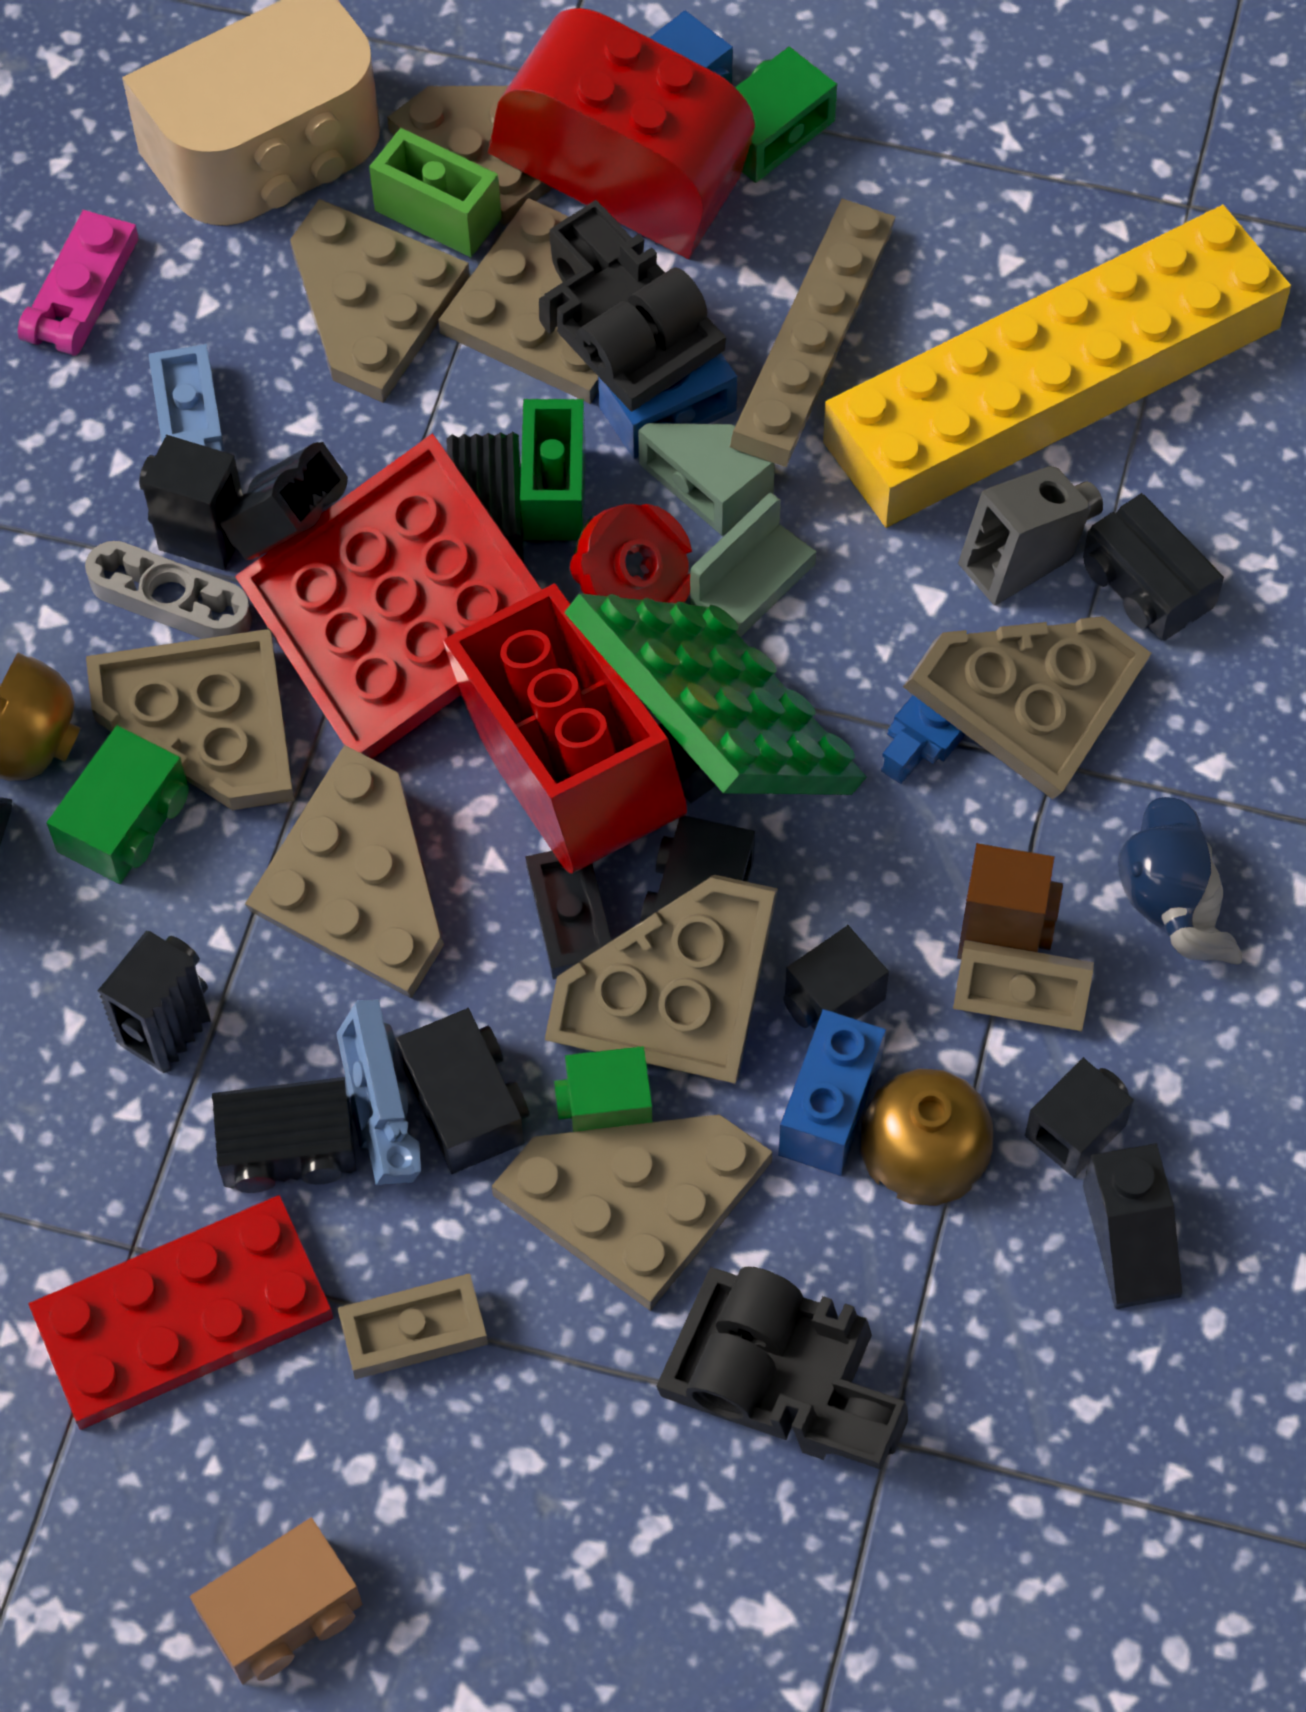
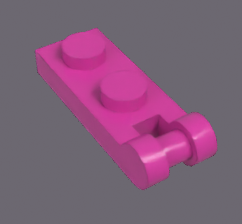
(79, 283)

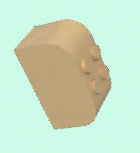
(257, 110)

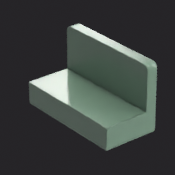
(751, 566)

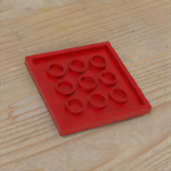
(379, 589)

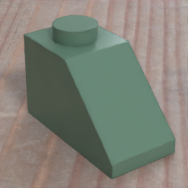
(705, 471)

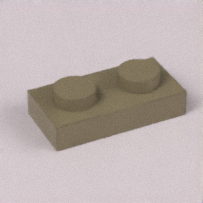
(1023, 985)
(412, 1326)

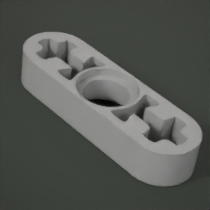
(153, 570)

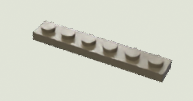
(812, 333)

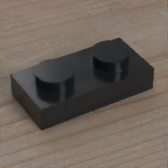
(567, 911)

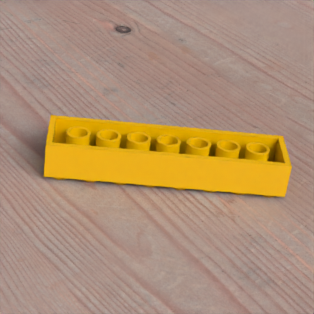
(1054, 365)

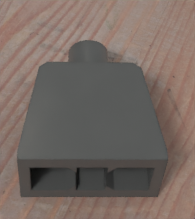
(1026, 530)

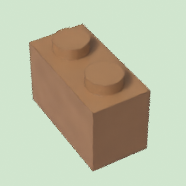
(278, 1602)

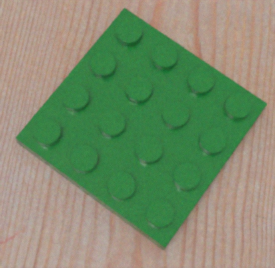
(717, 696)

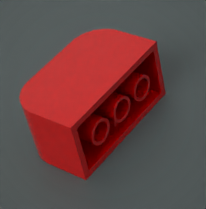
(625, 126)
(565, 730)

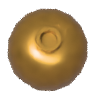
(34, 719)
(927, 1136)

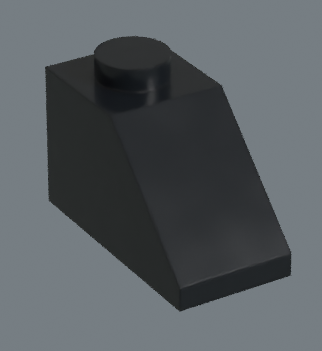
(1134, 1225)

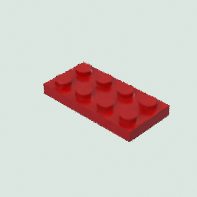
(180, 1311)

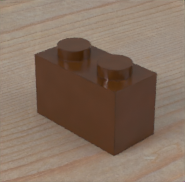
(1011, 899)

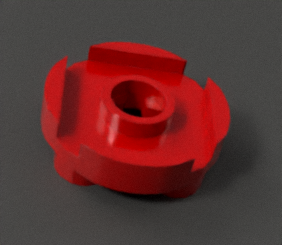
(631, 529)

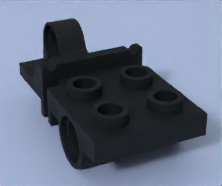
(623, 310)
(782, 1364)

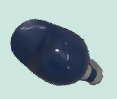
(1174, 881)

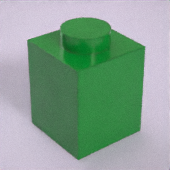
(605, 1089)

